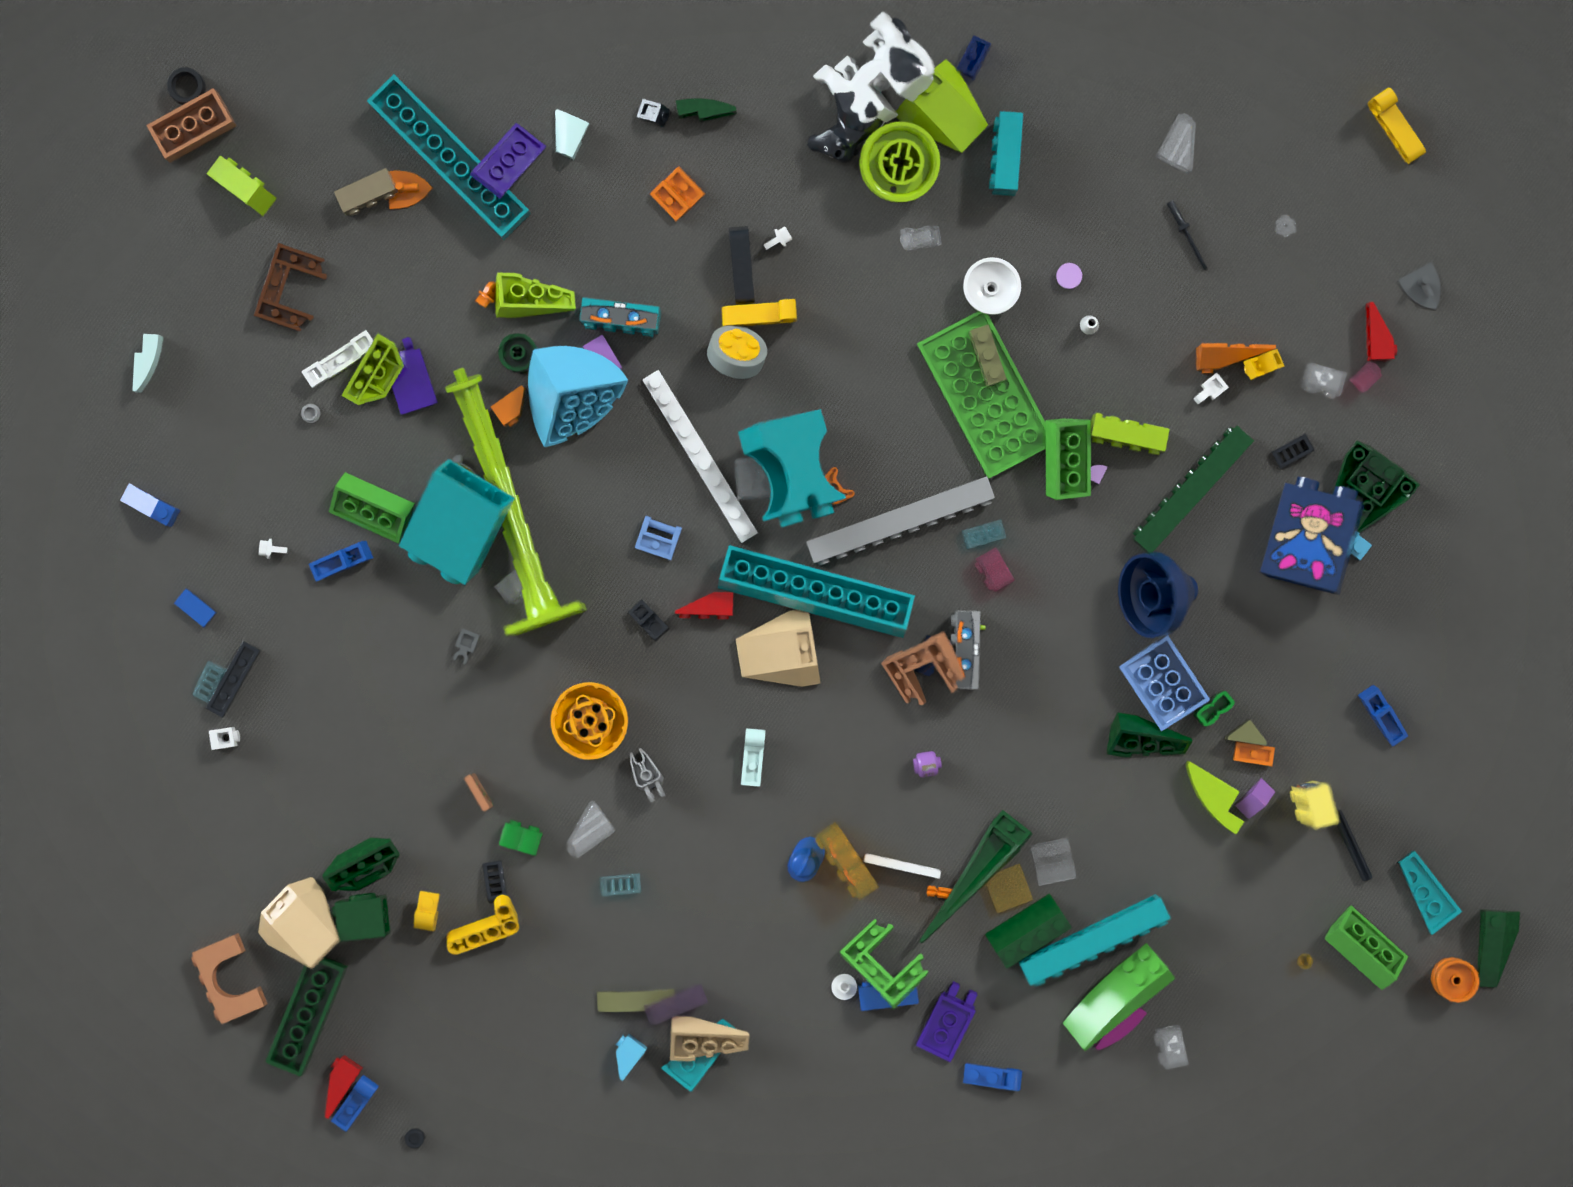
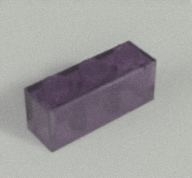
(675, 1004)

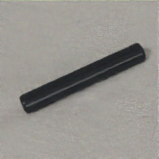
(1352, 847)

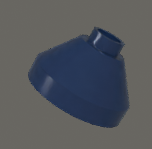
(1155, 594)

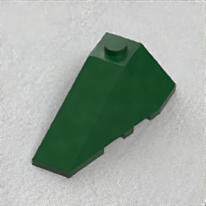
(1137, 735)
(1496, 941)

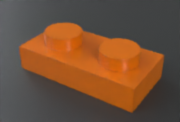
(1254, 753)

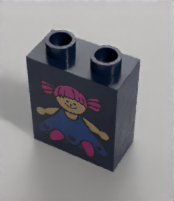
(1313, 536)

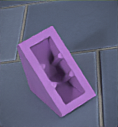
(1255, 799)

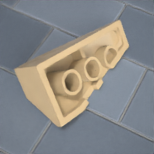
(698, 1038)

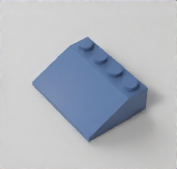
(1164, 682)

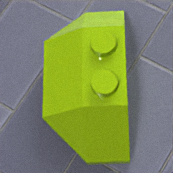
(375, 372)

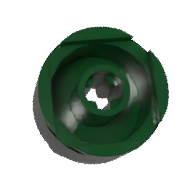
(507, 352)

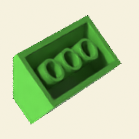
(1068, 458)
(371, 507)
(1366, 948)

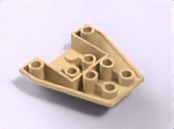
(780, 651)
(300, 922)

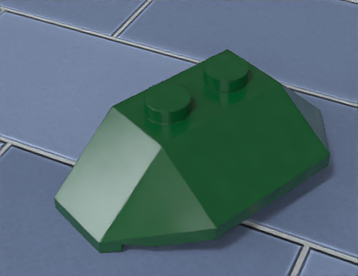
(361, 865)

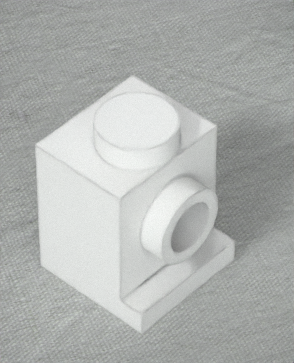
(217, 738)

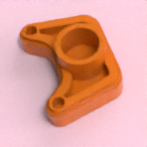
(831, 478)

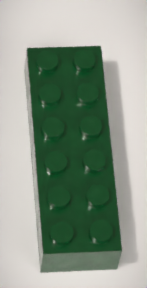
(306, 1016)

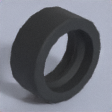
(184, 71)

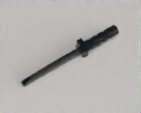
(1183, 227)

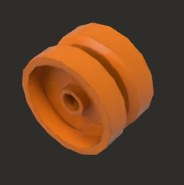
(1465, 983)

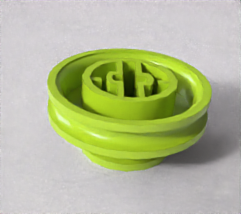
(917, 153)

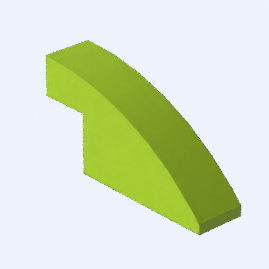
(1214, 796)

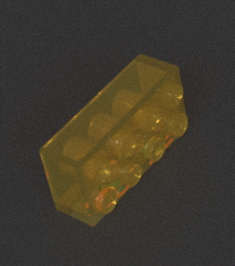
(847, 860)

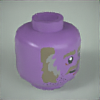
(926, 764)

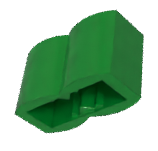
(1210, 712)
(521, 838)

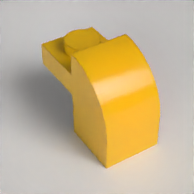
(1263, 364)
(426, 912)

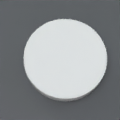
(844, 986)

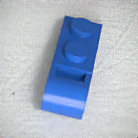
(993, 1077)
(355, 1103)

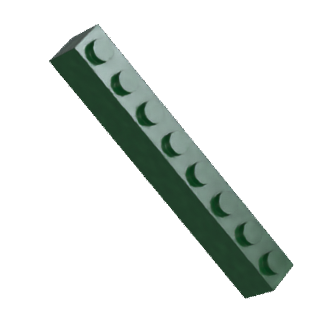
(1192, 490)

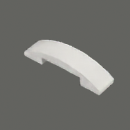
(339, 360)

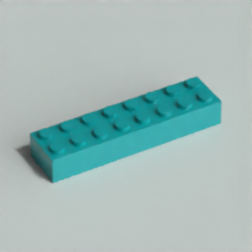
(1094, 939)

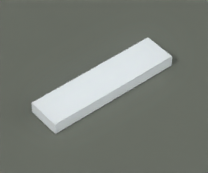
(901, 865)

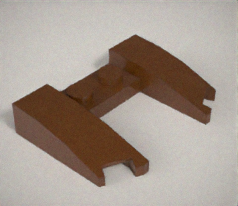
(268, 304)

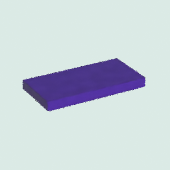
(508, 160)

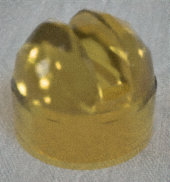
(1300, 961)

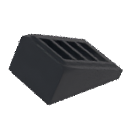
(1310, 448)
(491, 865)

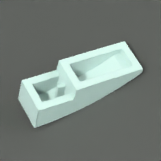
(146, 362)

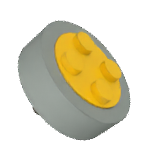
(737, 351)

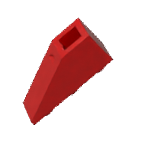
(713, 604)

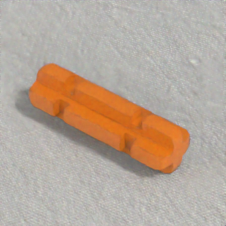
(940, 892)

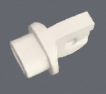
(782, 236)
(266, 548)

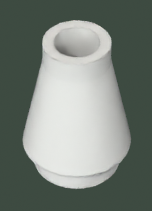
(1086, 328)

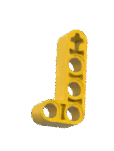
(1396, 126)
(760, 314)
(460, 939)

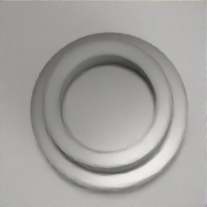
(310, 413)

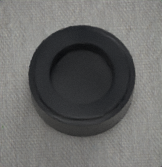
(414, 1138)

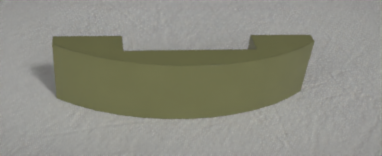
(630, 1000)

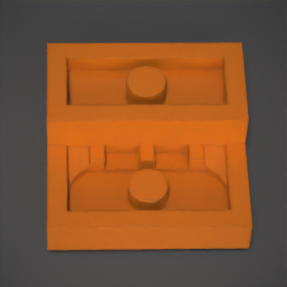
(677, 193)

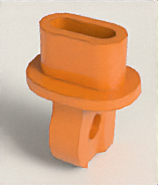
(487, 295)

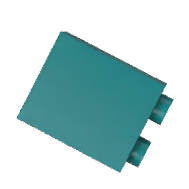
(456, 522)

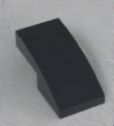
(648, 620)

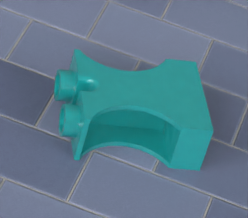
(790, 459)

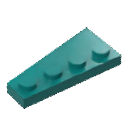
(1430, 896)
(691, 1072)

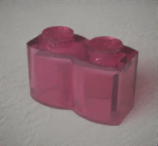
(994, 569)

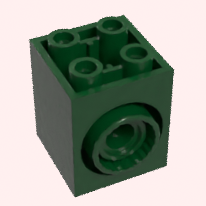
(362, 917)

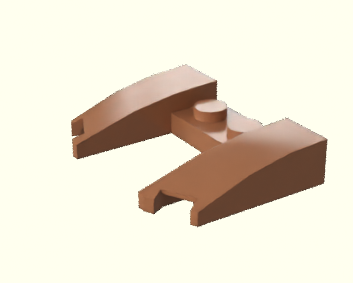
(935, 649)

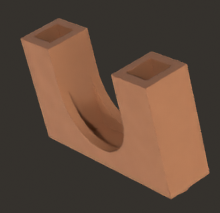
(226, 1005)

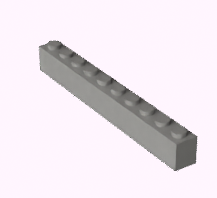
(900, 520)

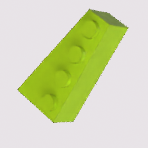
(1128, 434)

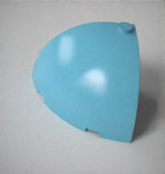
(570, 391)

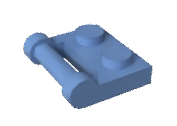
(656, 544)

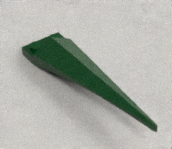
(998, 846)

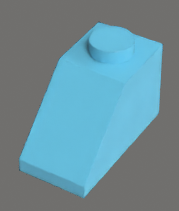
(628, 1054)

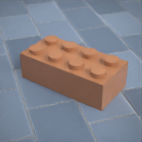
(191, 125)

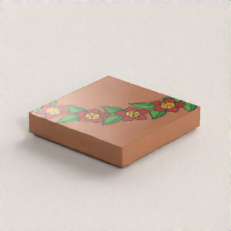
(478, 792)

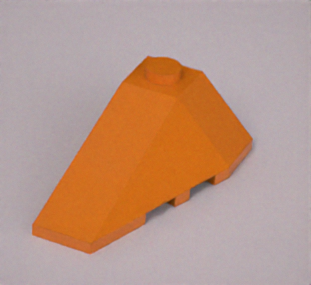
(1217, 355)

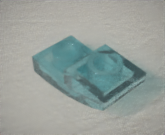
(984, 534)

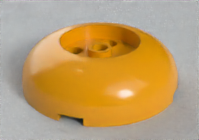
(567, 727)

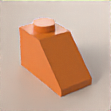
(510, 407)

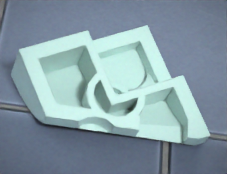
(569, 133)

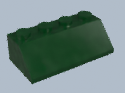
(1028, 931)

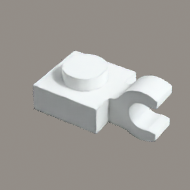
(1212, 387)

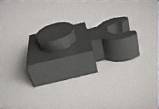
(466, 642)

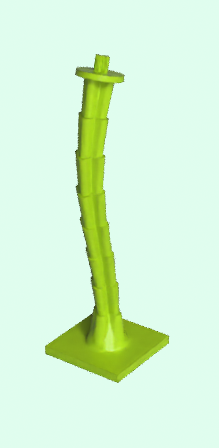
(538, 596)

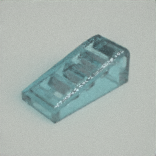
(221, 671)
(603, 884)

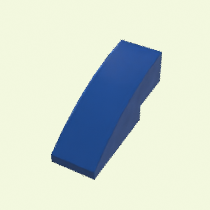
(341, 560)
(1383, 715)

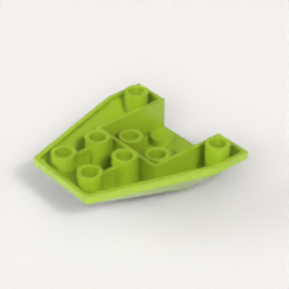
(946, 110)

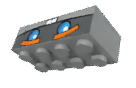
(966, 646)

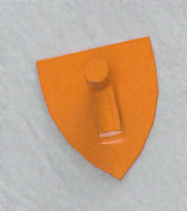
(410, 187)

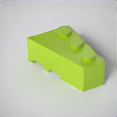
(241, 185)

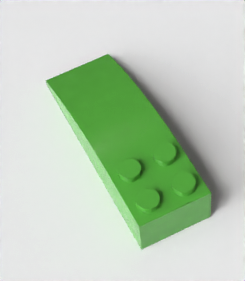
(1118, 996)

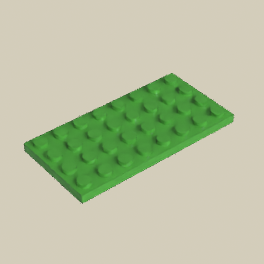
(997, 419)

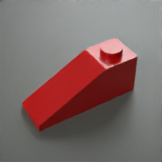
(1379, 339)
(341, 1079)

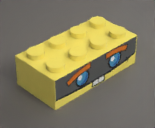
(1313, 804)

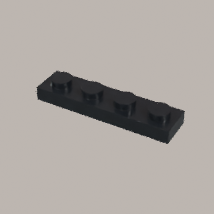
(233, 679)

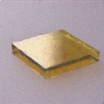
(1009, 888)

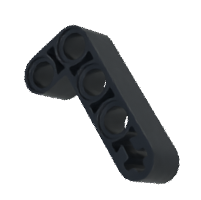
(741, 265)

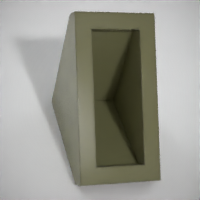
(1246, 733)

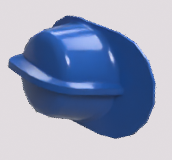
(805, 859)

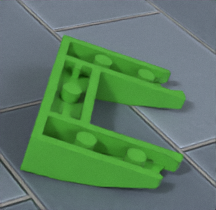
(858, 956)

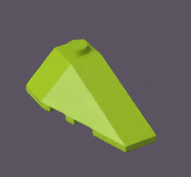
(526, 297)

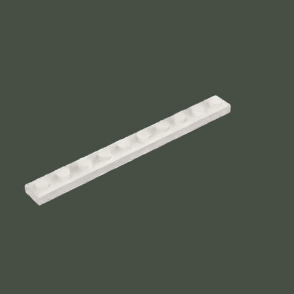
(700, 456)

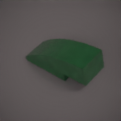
(705, 109)

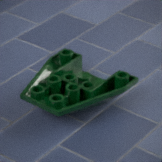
(1378, 481)

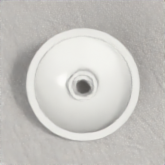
(1001, 277)

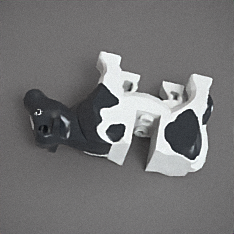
(858, 95)

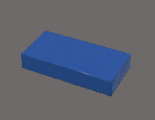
(195, 607)

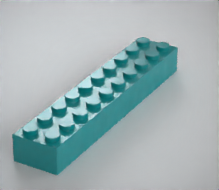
(445, 155)
(816, 591)

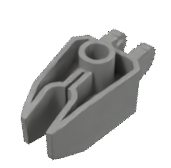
(646, 775)

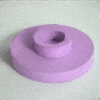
(1069, 275)

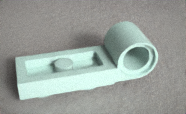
(753, 757)

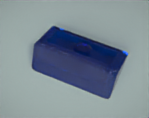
(974, 57)

